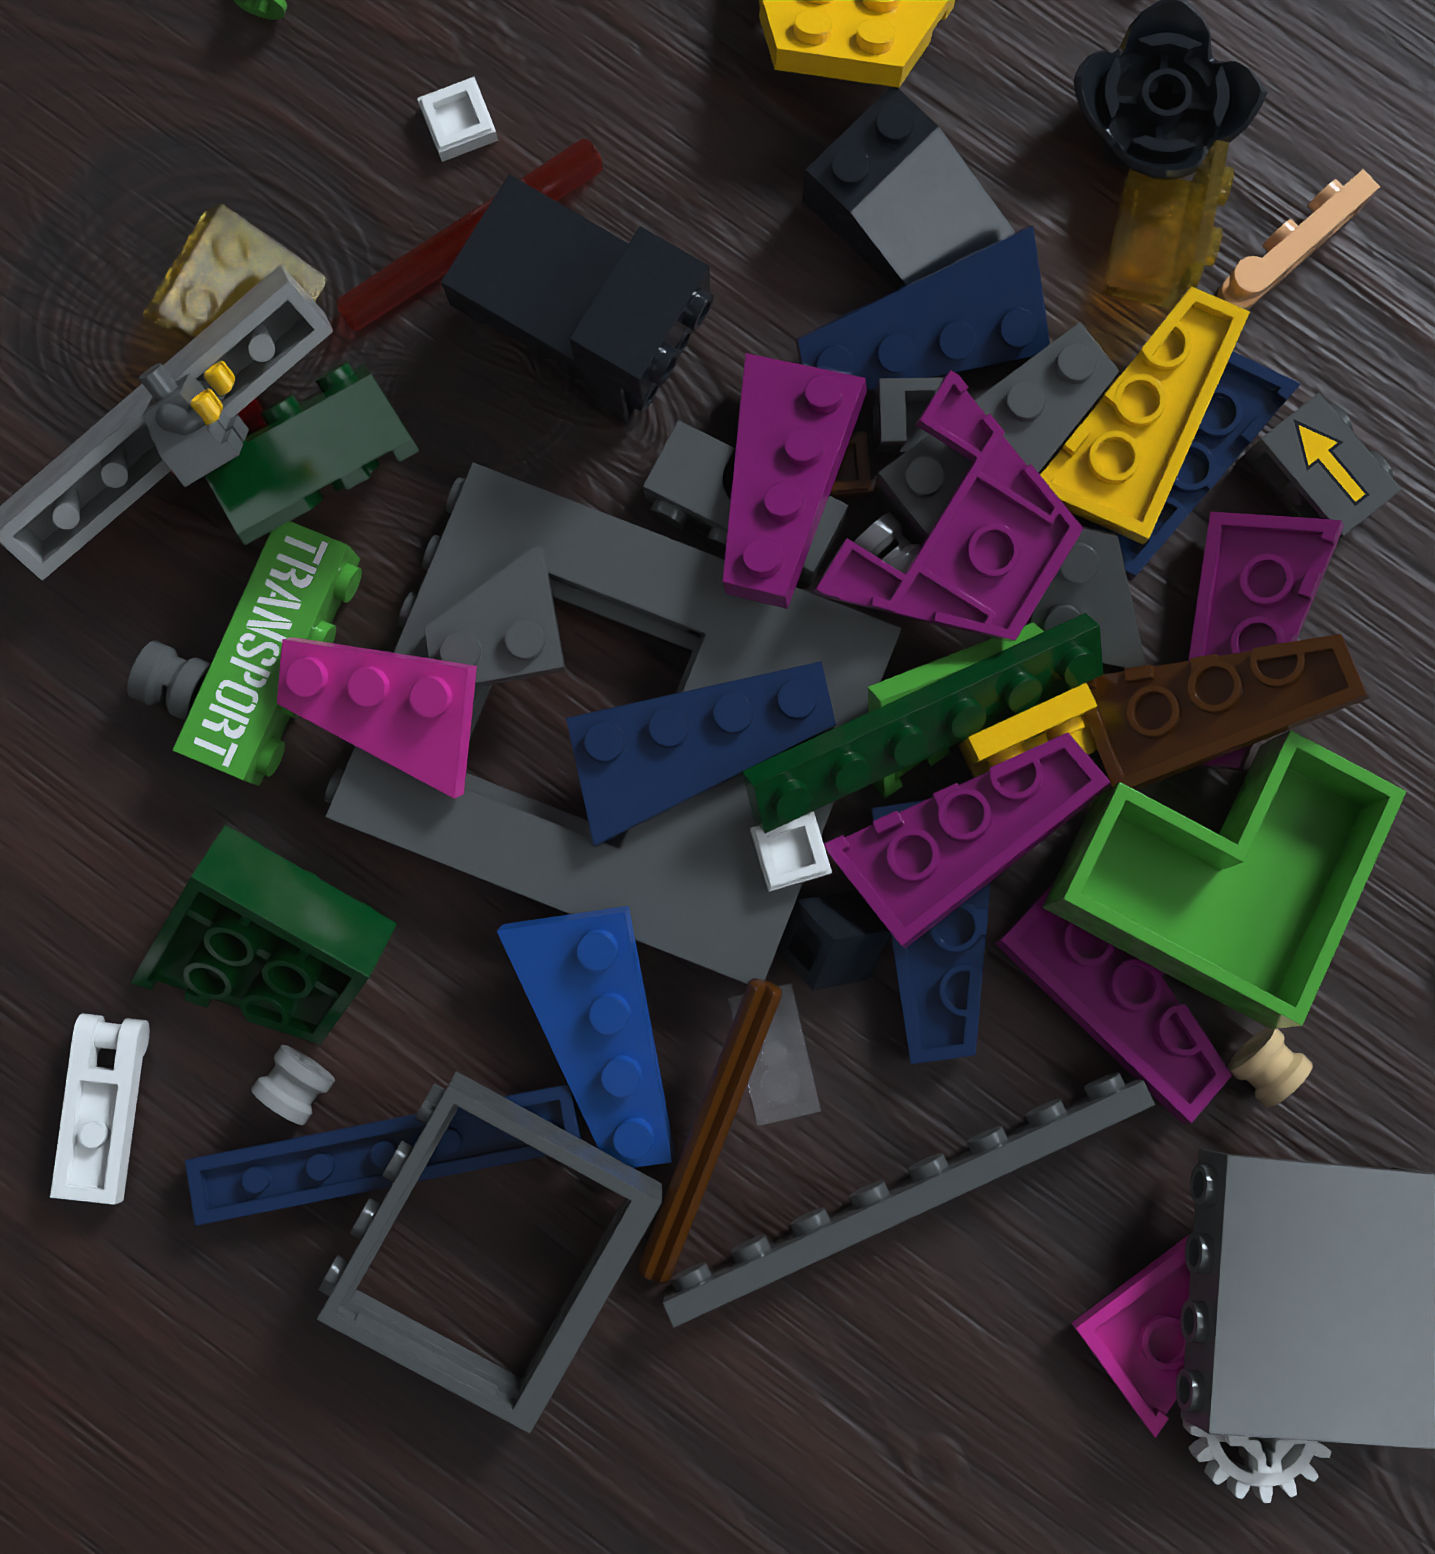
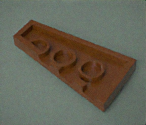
(1194, 711)

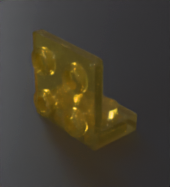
(1167, 232)
(218, 268)

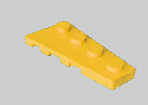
(1140, 431)

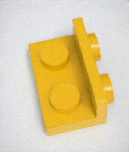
(1032, 729)

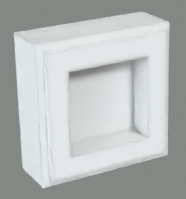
(458, 119)
(791, 853)

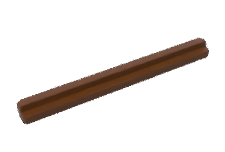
(709, 1130)

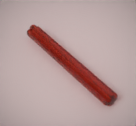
(436, 255)

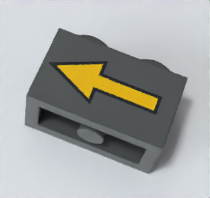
(1322, 466)

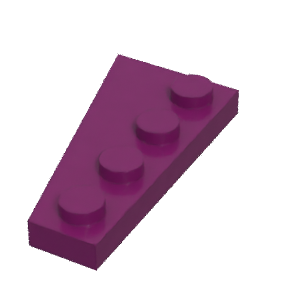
(785, 464)
(1258, 586)
(947, 848)
(1120, 1006)

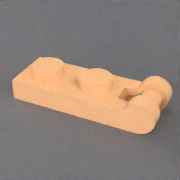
(1293, 243)

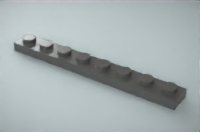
(880, 1208)

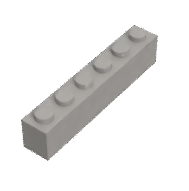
(117, 455)

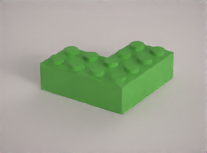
(1241, 909)

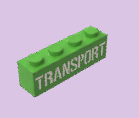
(289, 595)

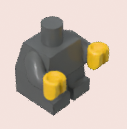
(190, 421)

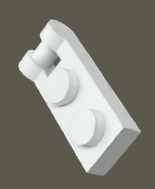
(99, 1110)

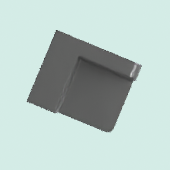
(896, 409)

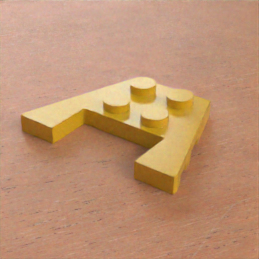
(851, 38)

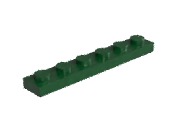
(923, 722)

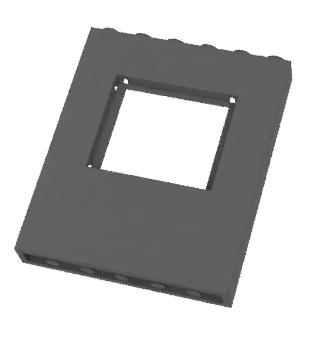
(688, 871)

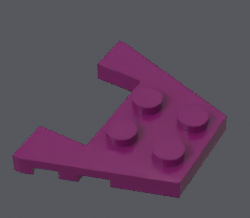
(988, 547)

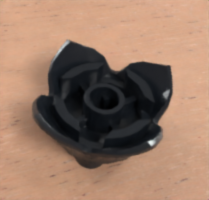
(1169, 59)

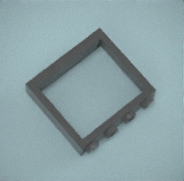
(439, 1358)

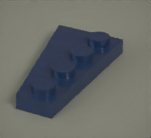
(954, 320)
(1236, 414)
(676, 746)
(943, 977)

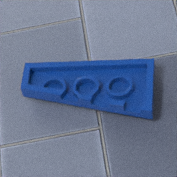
(596, 1017)

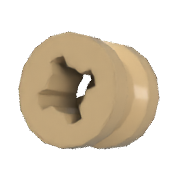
(1270, 1067)

